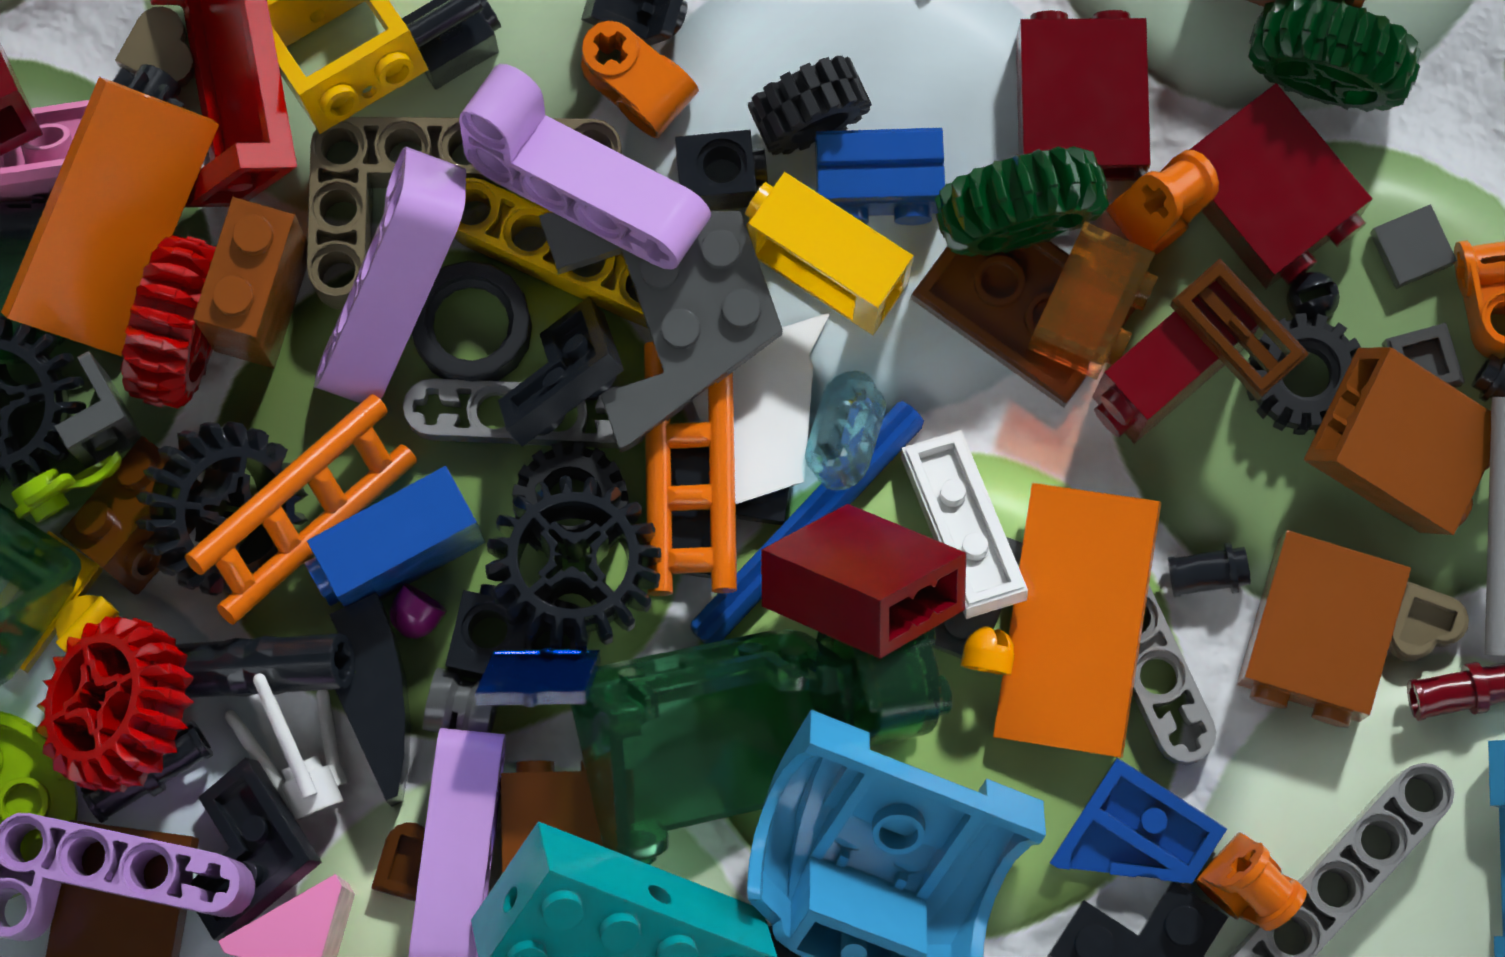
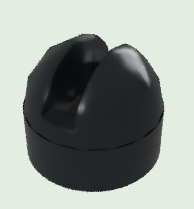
(1322, 305)

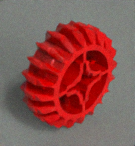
(163, 344)
(115, 704)

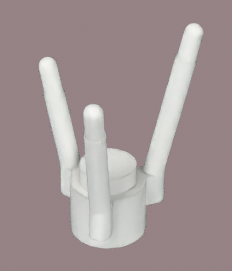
(308, 785)

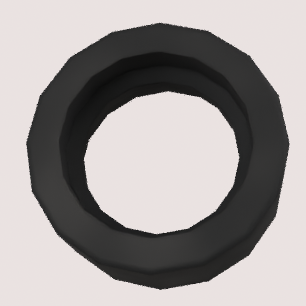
(513, 348)

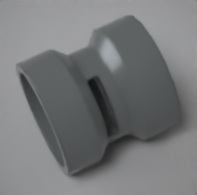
(453, 705)

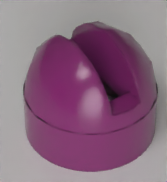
(415, 612)

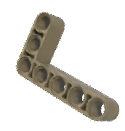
(372, 169)

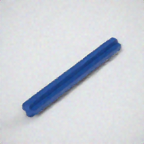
(728, 609)

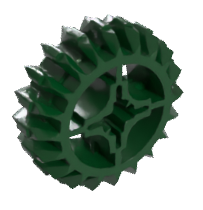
(1335, 53)
(1021, 201)

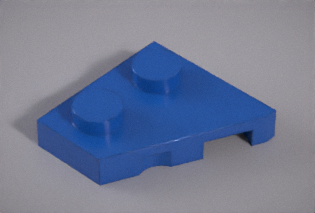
(1139, 831)

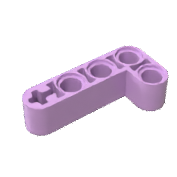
(574, 175)
(396, 276)
(457, 842)
(120, 875)

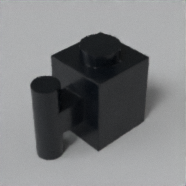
(453, 36)

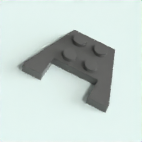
(700, 315)

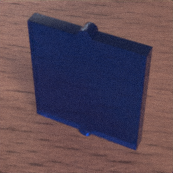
(538, 677)

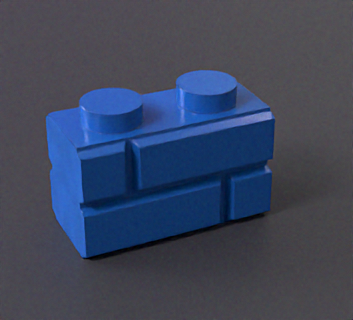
(882, 172)

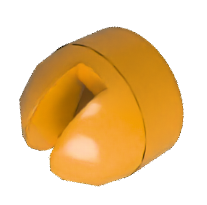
(988, 651)

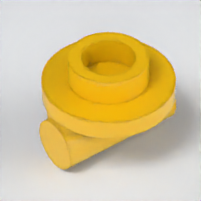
(78, 613)

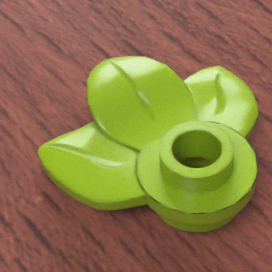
(45, 493)

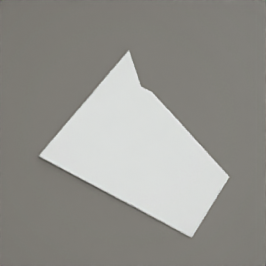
(772, 412)

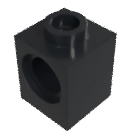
(700, 150)

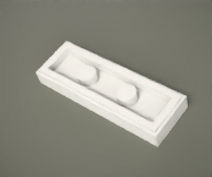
(965, 518)

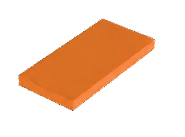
(108, 214)
(1082, 619)

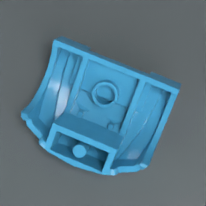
(880, 853)

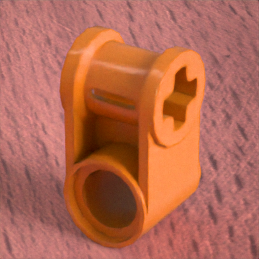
(644, 84)
(1165, 202)
(1482, 285)
(1251, 885)

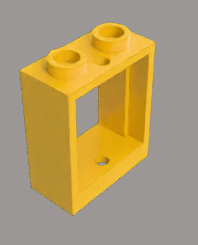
(338, 88)
(827, 251)

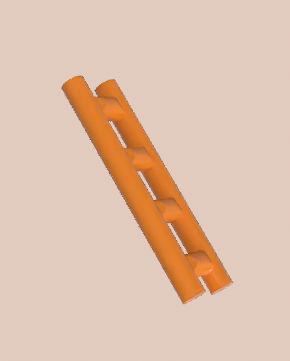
(717, 496)
(267, 508)

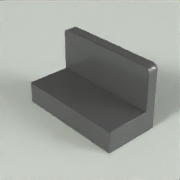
(101, 427)

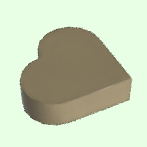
(159, 42)
(1426, 622)

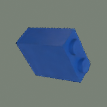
(394, 541)

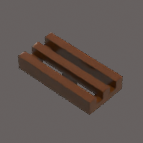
(1221, 346)

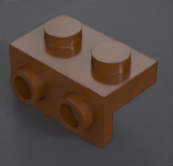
(107, 526)

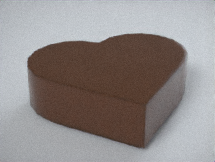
(400, 862)

